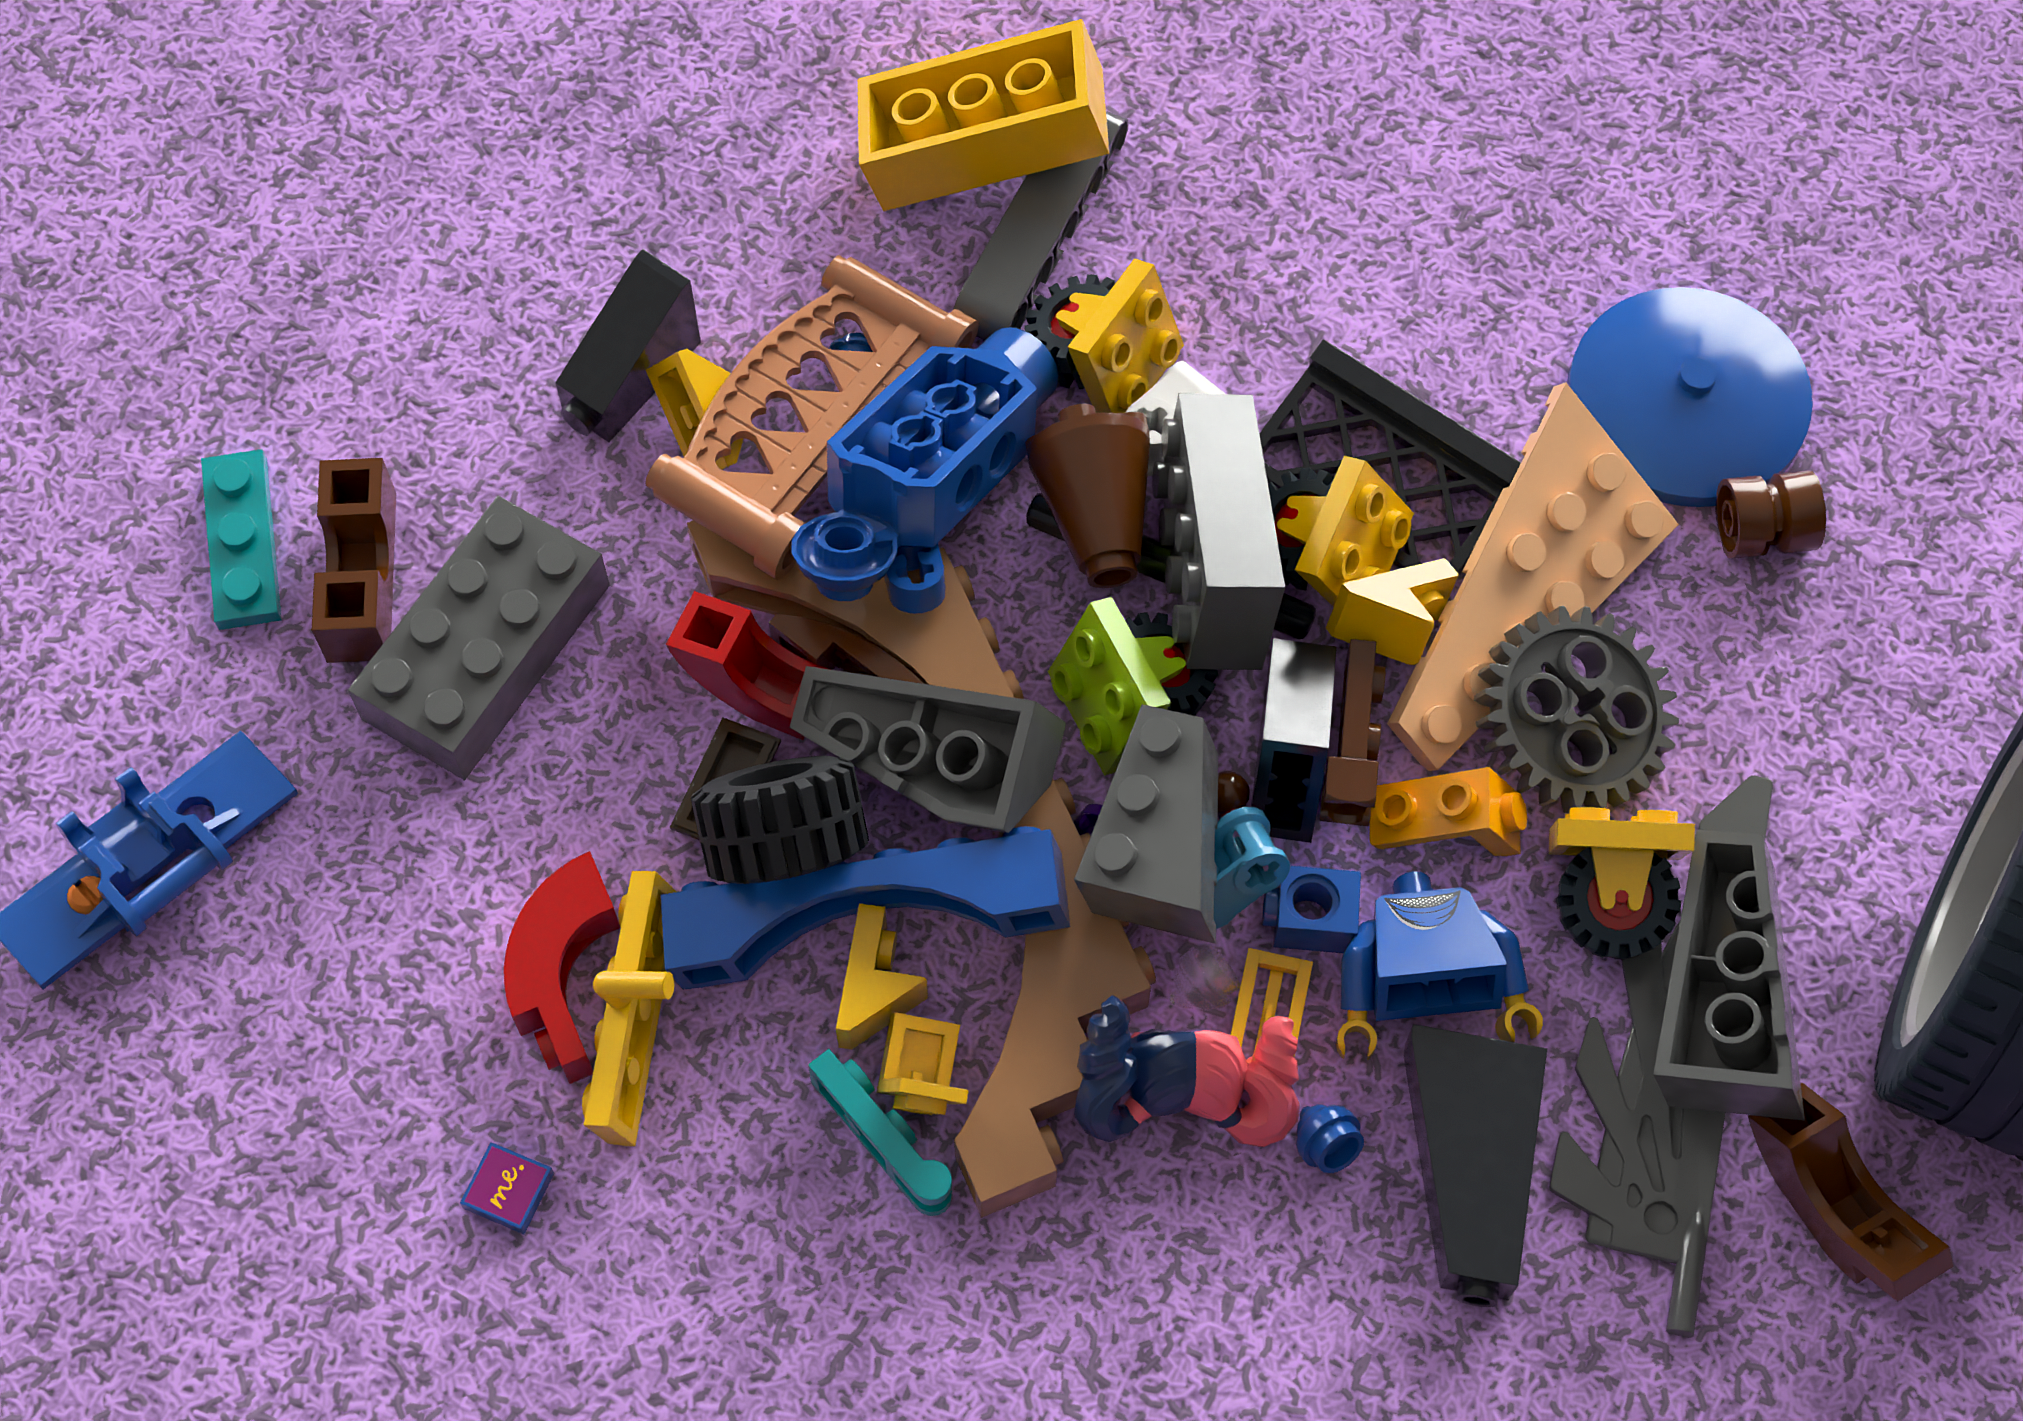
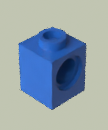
(1330, 888)

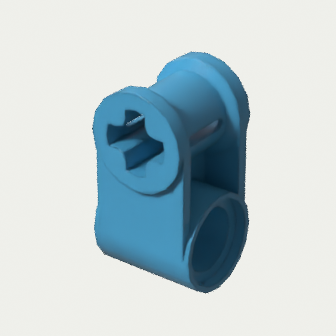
(1241, 862)

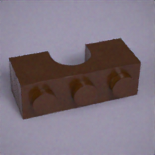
(359, 534)

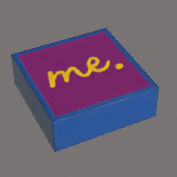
(507, 1188)

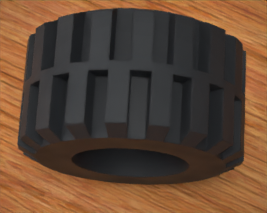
(780, 819)

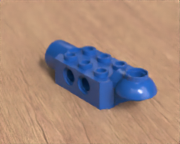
(923, 457)

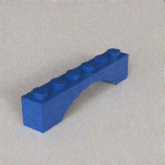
(732, 929)

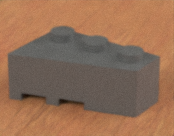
(1157, 830)

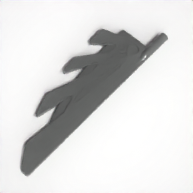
(1654, 1158)

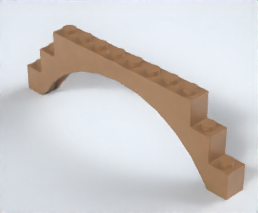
(1063, 969)

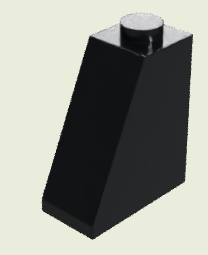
(638, 327)
(1294, 737)

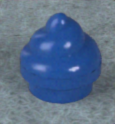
(1328, 1137)

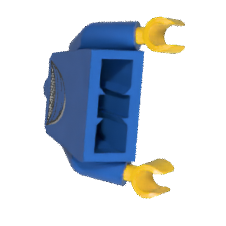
(1429, 958)

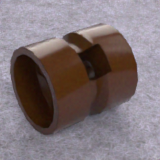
(1780, 513)

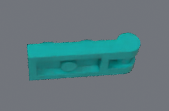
(883, 1135)

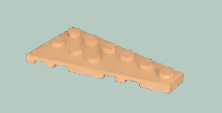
(1554, 539)

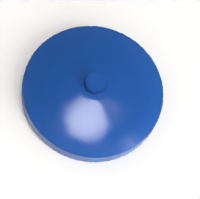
(1694, 390)

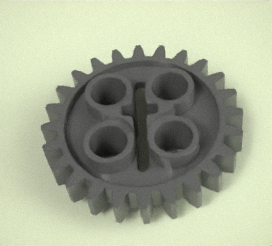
(1539, 742)

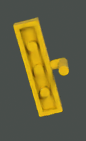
(634, 996)

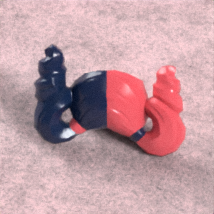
(1185, 1072)

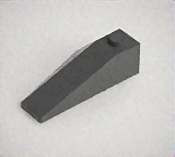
(946, 748)

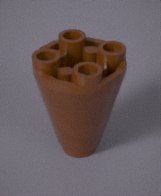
(1096, 488)

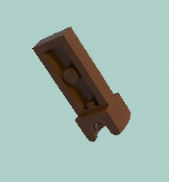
(1352, 776)

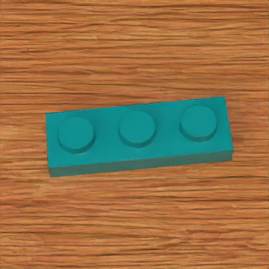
(240, 539)

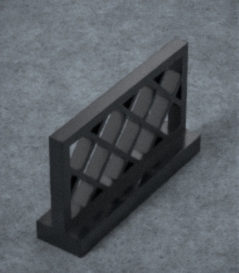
(1407, 421)

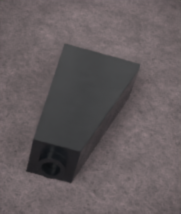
(1476, 1148)

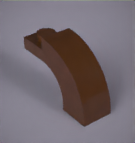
(1844, 1204)

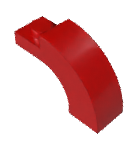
(738, 661)
(546, 940)

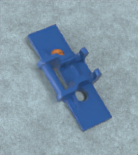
(84, 898)

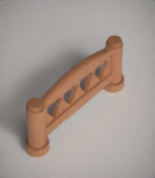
(760, 508)

